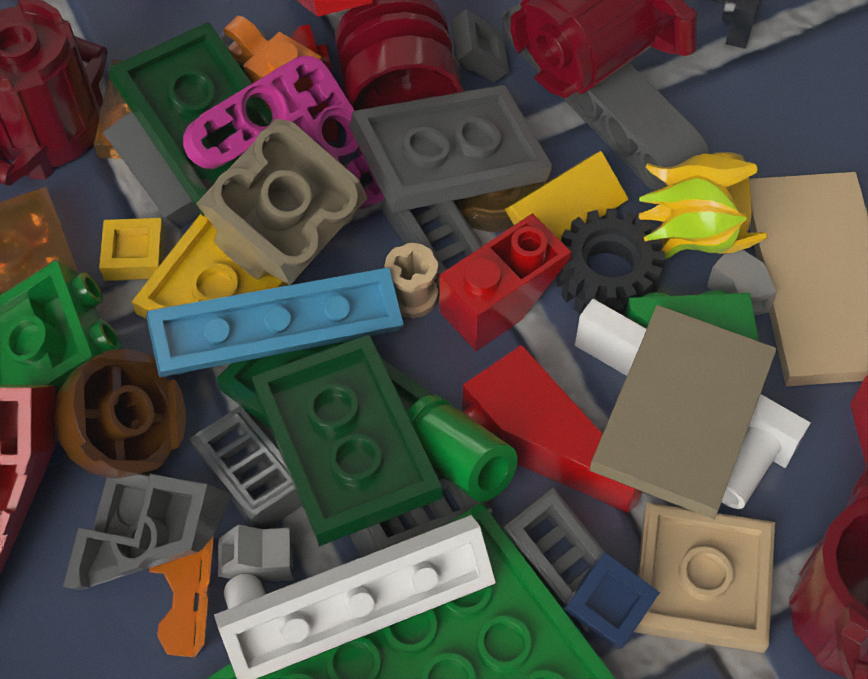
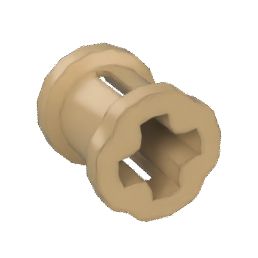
(413, 278)

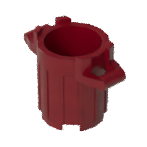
(592, 39)
(45, 91)
(832, 592)

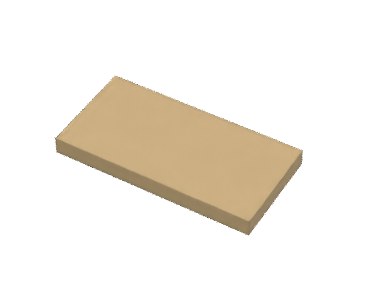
(819, 273)

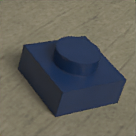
(611, 600)

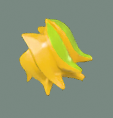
(703, 205)

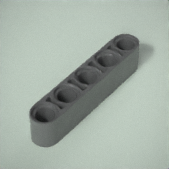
(632, 119)

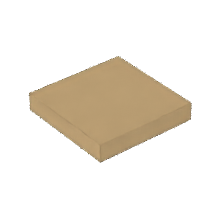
(709, 577)

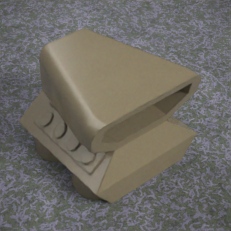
(281, 203)

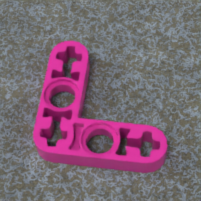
(288, 105)

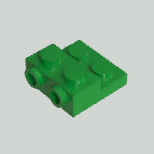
(51, 327)

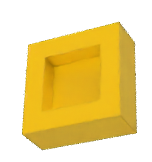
(131, 248)

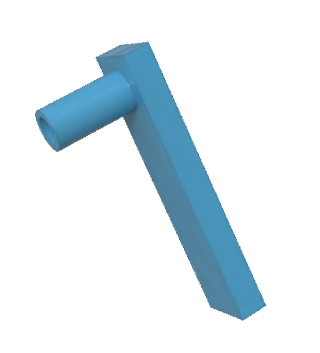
(273, 321)

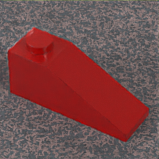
(542, 425)

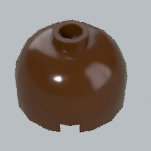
(119, 415)

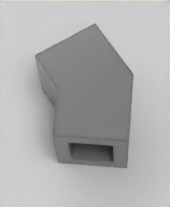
(744, 274)
(256, 552)

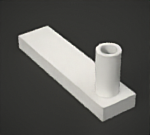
(772, 432)
(350, 600)

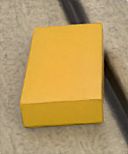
(571, 195)

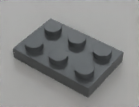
(449, 147)

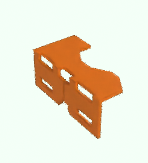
(178, 626)

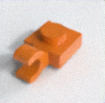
(262, 55)

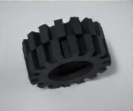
(616, 238)

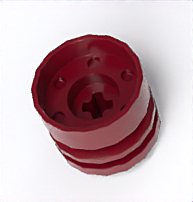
(395, 53)

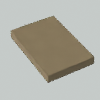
(684, 411)

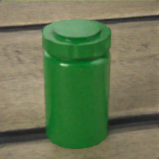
(462, 448)

